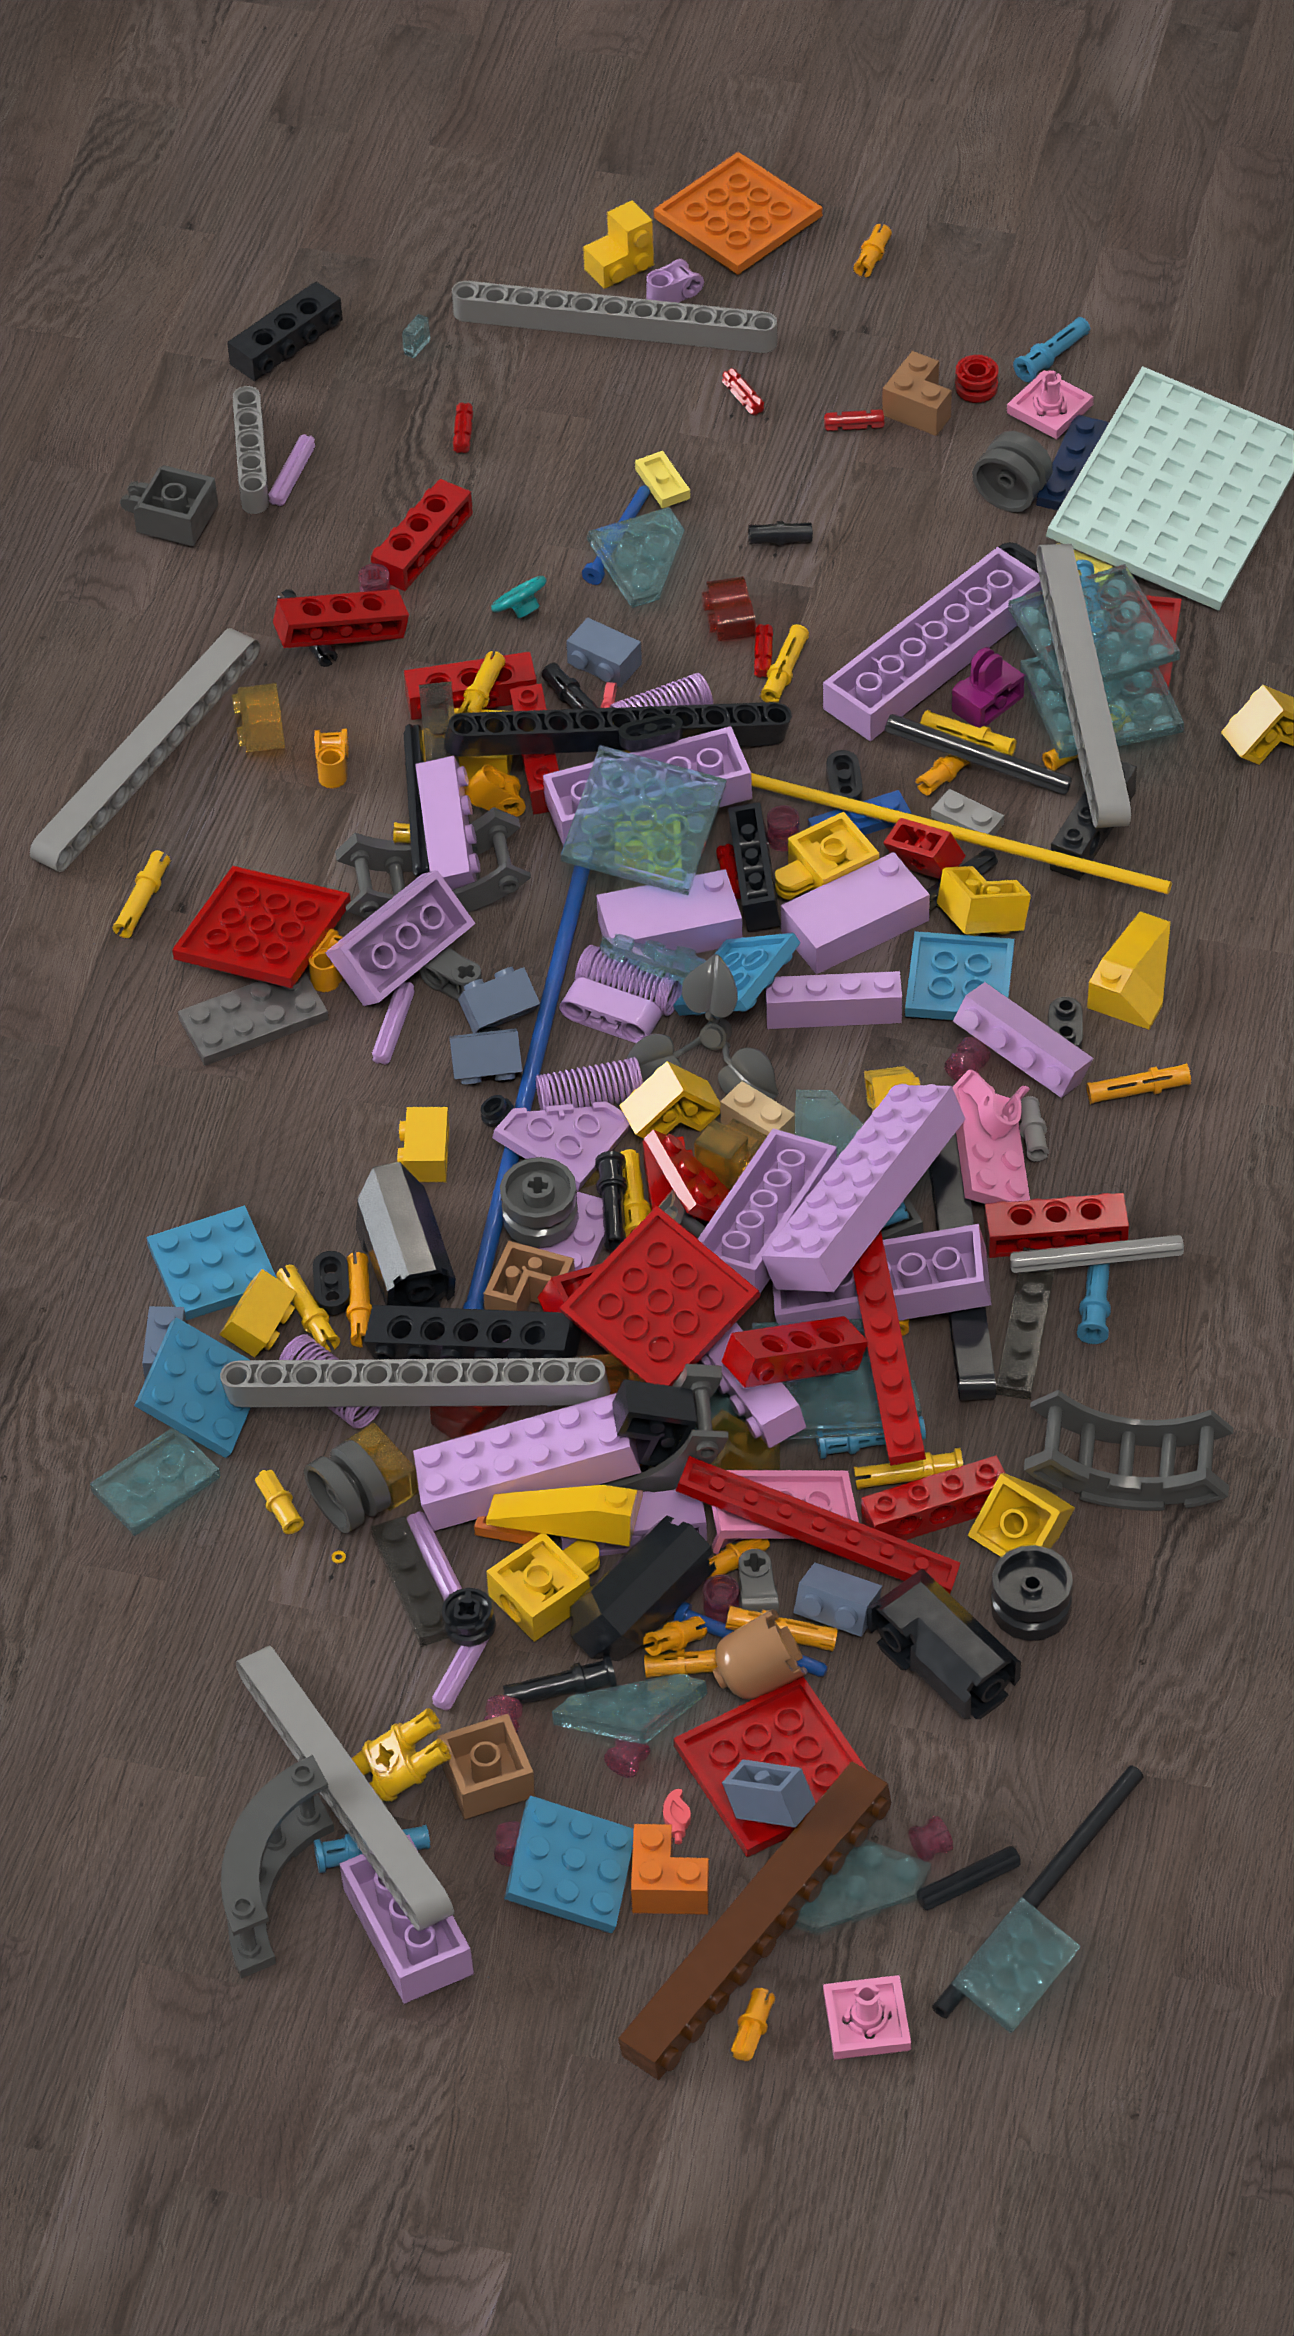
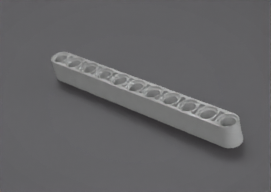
(614, 316)
(1083, 686)
(144, 750)
(252, 1382)
(348, 1791)

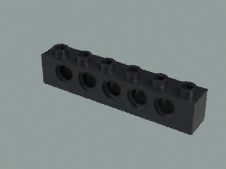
(458, 1325)

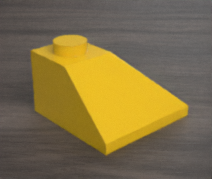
(1019, 1516)

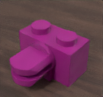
(988, 690)

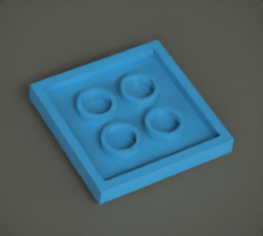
(753, 966)
(951, 967)
(209, 1261)
(188, 1390)
(570, 1864)

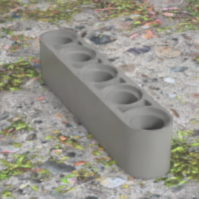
(250, 450)

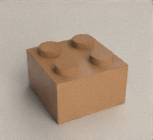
(487, 1766)

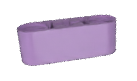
(610, 1010)

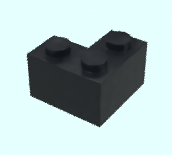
(656, 1417)

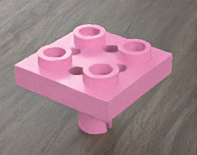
(1049, 397)
(865, 2004)

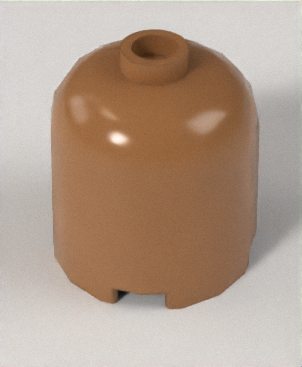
(758, 1658)

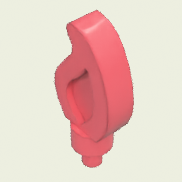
(609, 694)
(677, 1814)

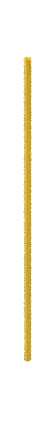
(963, 834)

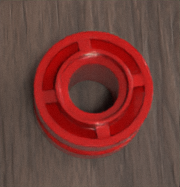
(976, 378)

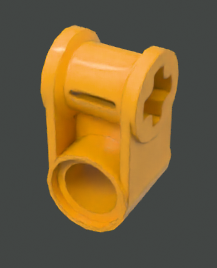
(331, 757)
(495, 789)
(322, 971)

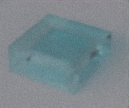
(416, 336)

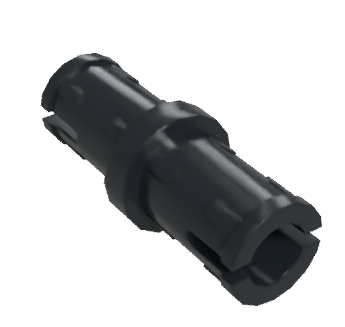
(780, 533)

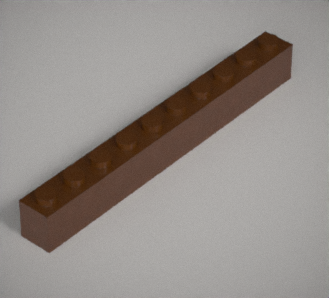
(755, 1921)

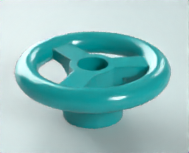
(520, 598)

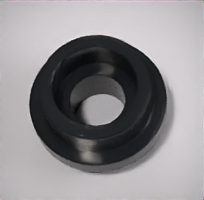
(495, 1110)

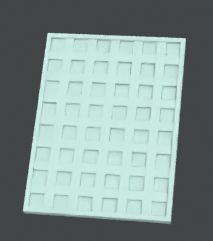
(1178, 488)

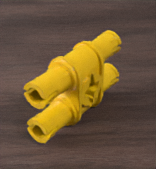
(394, 1757)

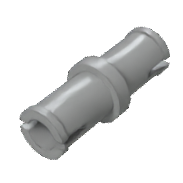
(1033, 1129)

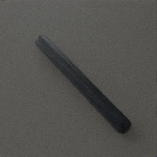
(978, 754)
(414, 755)

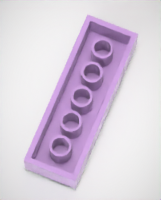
(709, 753)
(764, 1200)
(927, 1274)
(537, 1453)

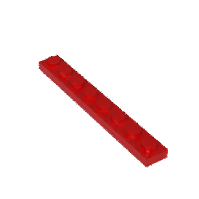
(887, 1356)
(813, 1524)

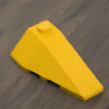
(1133, 973)
(581, 1512)

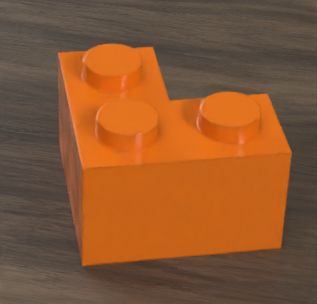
(666, 1882)

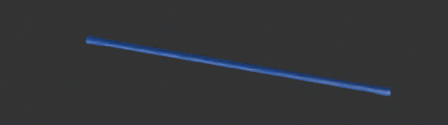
(528, 1081)

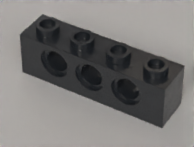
(285, 331)
(1078, 834)
(754, 866)

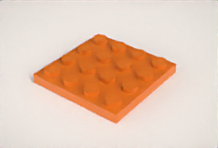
(738, 213)

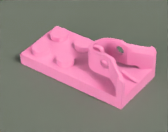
(990, 1142)
(818, 1487)

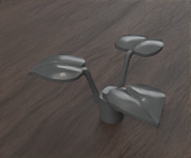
(713, 991)

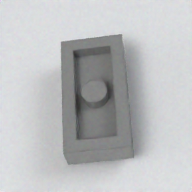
(966, 813)

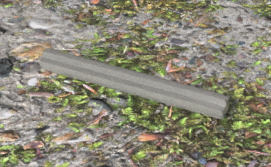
(1096, 1254)

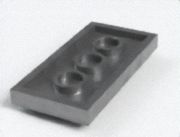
(251, 1017)

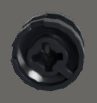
(469, 1617)

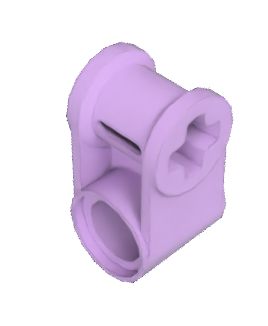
(671, 282)

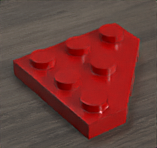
(692, 1182)

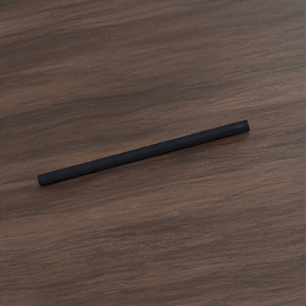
(1061, 1862)

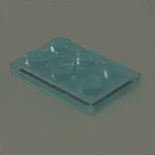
(155, 1480)
(1016, 1965)

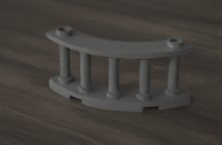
(382, 855)
(701, 1444)
(1123, 1489)
(266, 1836)

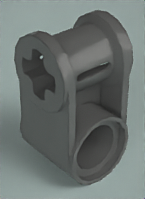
(450, 973)
(756, 1582)

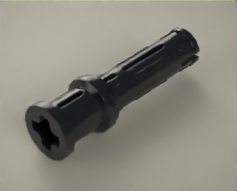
(612, 1188)
(577, 1679)

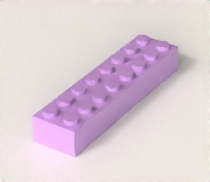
(929, 645)
(863, 1188)

